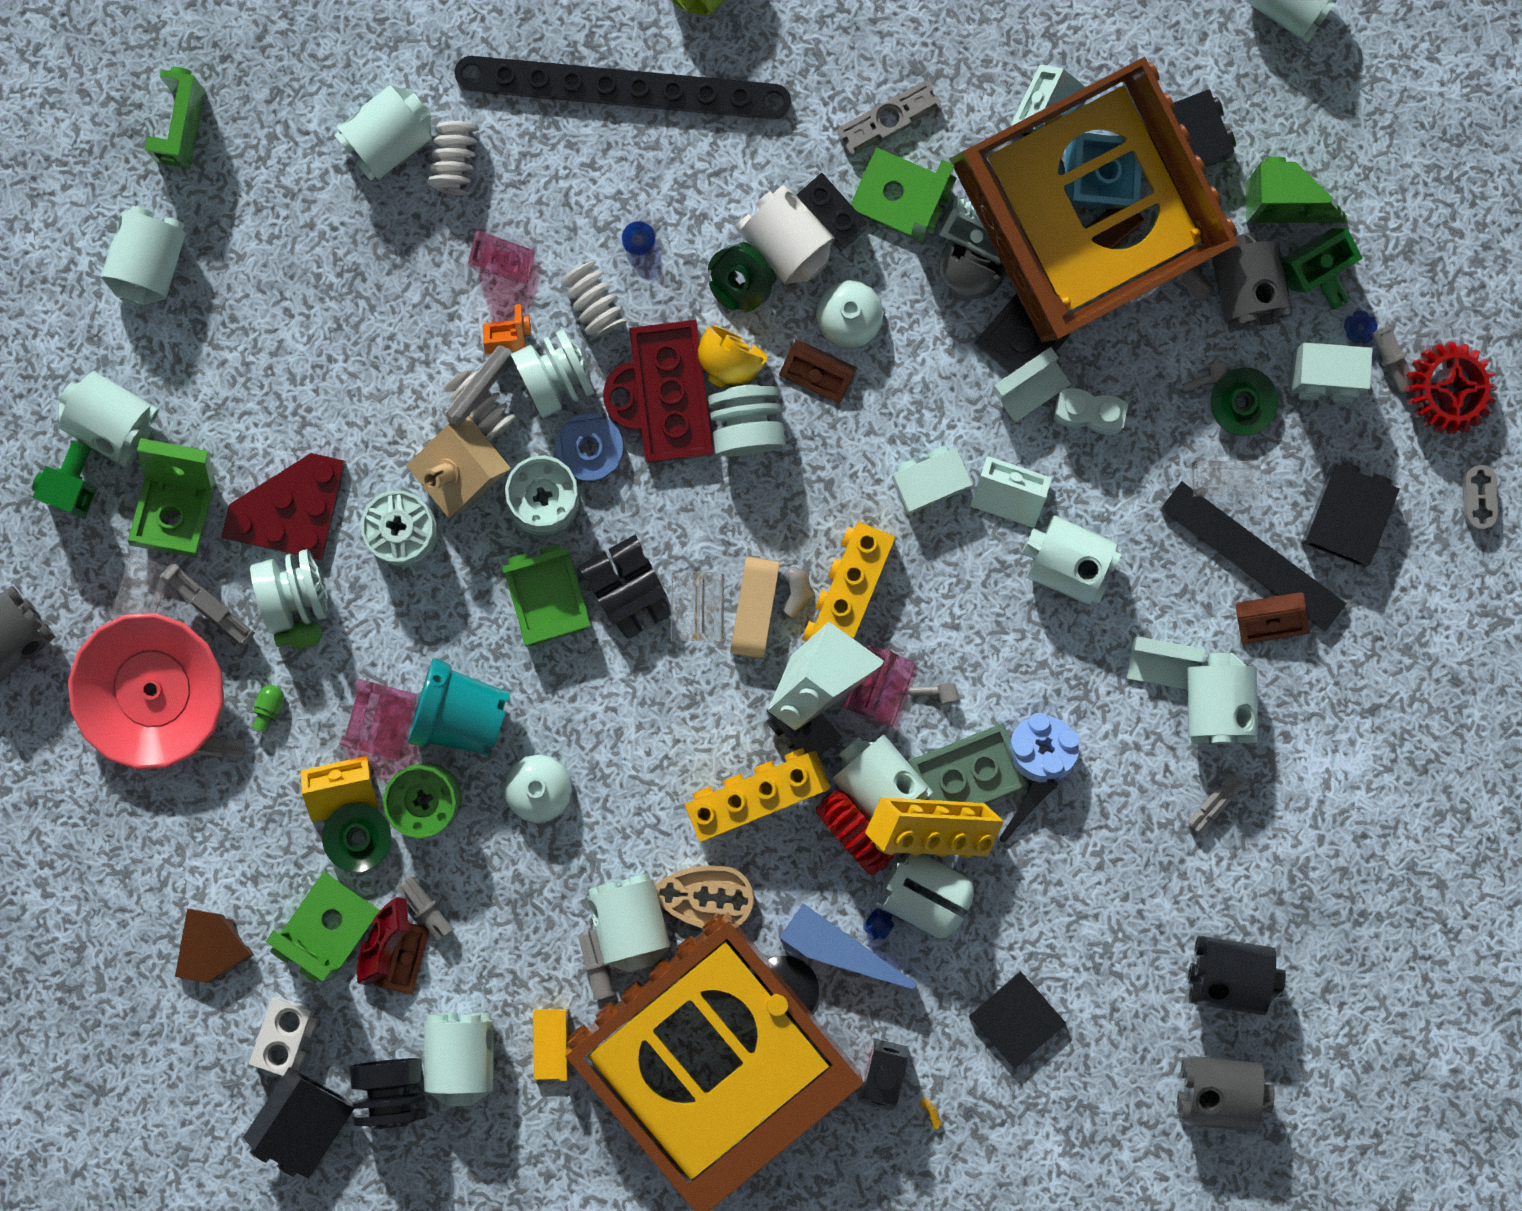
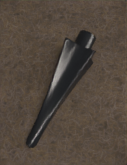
(1034, 795)

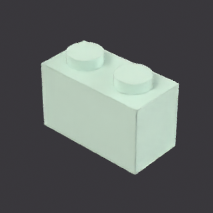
(931, 479)

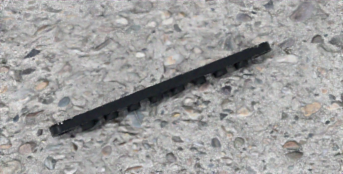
(622, 87)

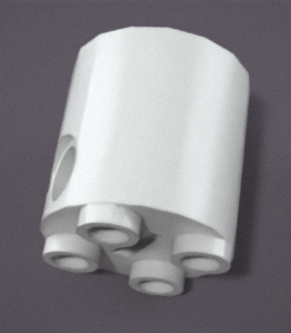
(787, 236)

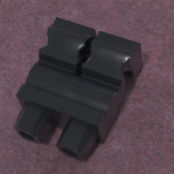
(633, 594)

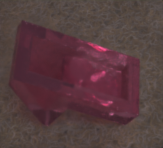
(500, 257)

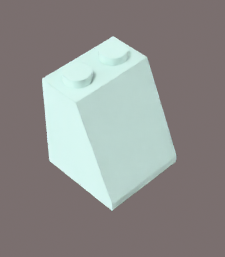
(821, 675)

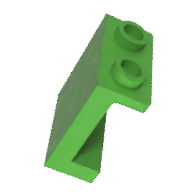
(185, 120)
(546, 595)

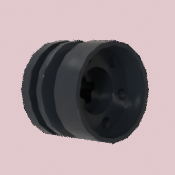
(387, 1092)

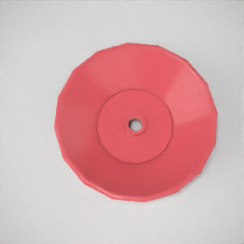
(112, 696)

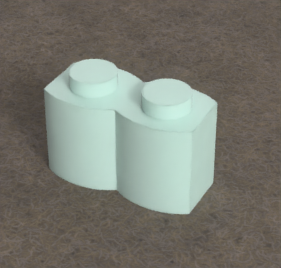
(1100, 414)

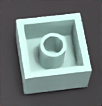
(1330, 371)

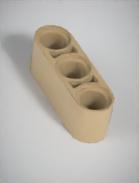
(754, 607)

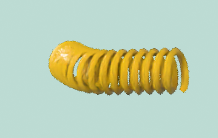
(931, 1113)

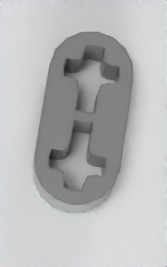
(1488, 497)

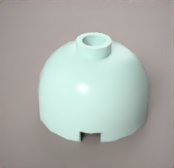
(849, 314)
(537, 788)

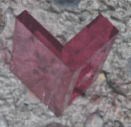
(884, 690)

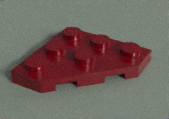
(289, 509)

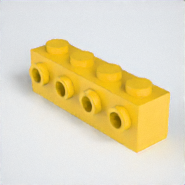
(852, 580)
(758, 795)
(933, 827)

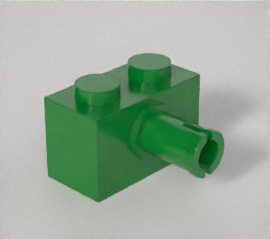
(1320, 264)
(64, 486)

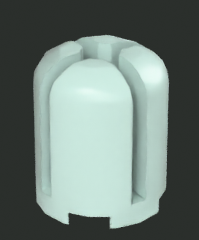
(917, 908)

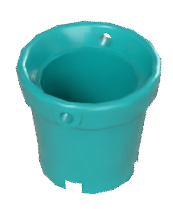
(457, 711)

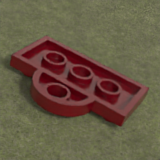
(664, 392)

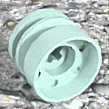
(553, 373)
(746, 421)
(537, 476)
(410, 545)
(289, 591)

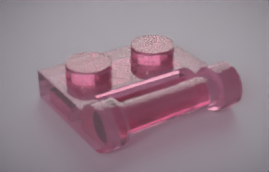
(389, 720)

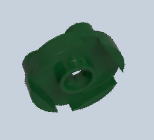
(752, 266)

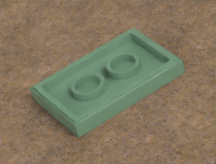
(971, 768)

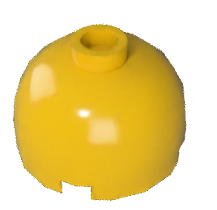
(729, 358)

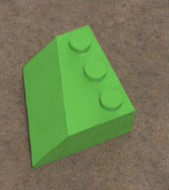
(1288, 194)

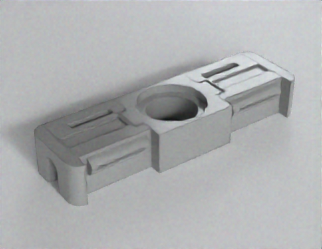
(909, 107)
(207, 605)

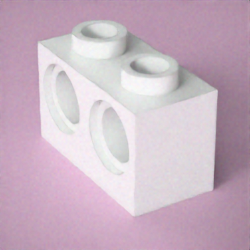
(275, 1033)

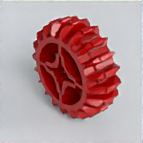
(1453, 361)
(849, 828)

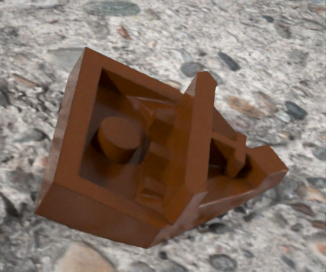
(209, 947)

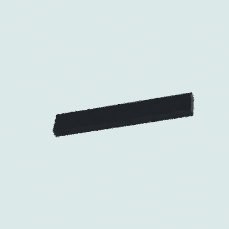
(1251, 554)

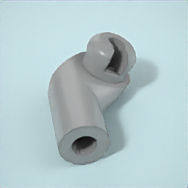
(799, 589)

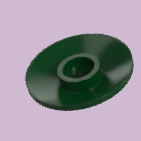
(1260, 401)
(338, 837)

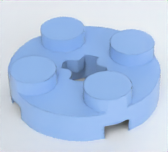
(1046, 730)

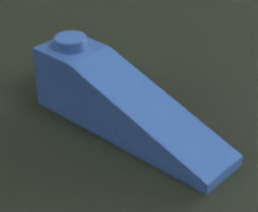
(822, 941)

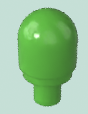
(300, 636)
(267, 706)

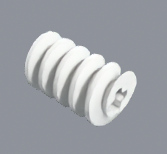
(451, 157)
(592, 300)
(485, 413)

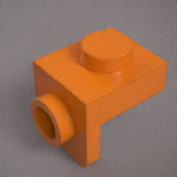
(507, 333)

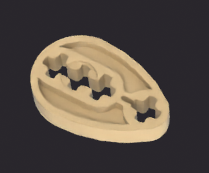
(710, 876)

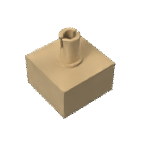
(458, 467)

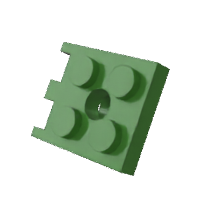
(922, 192)
(178, 482)
(313, 945)

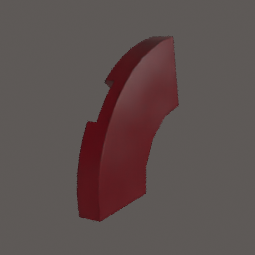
(375, 954)

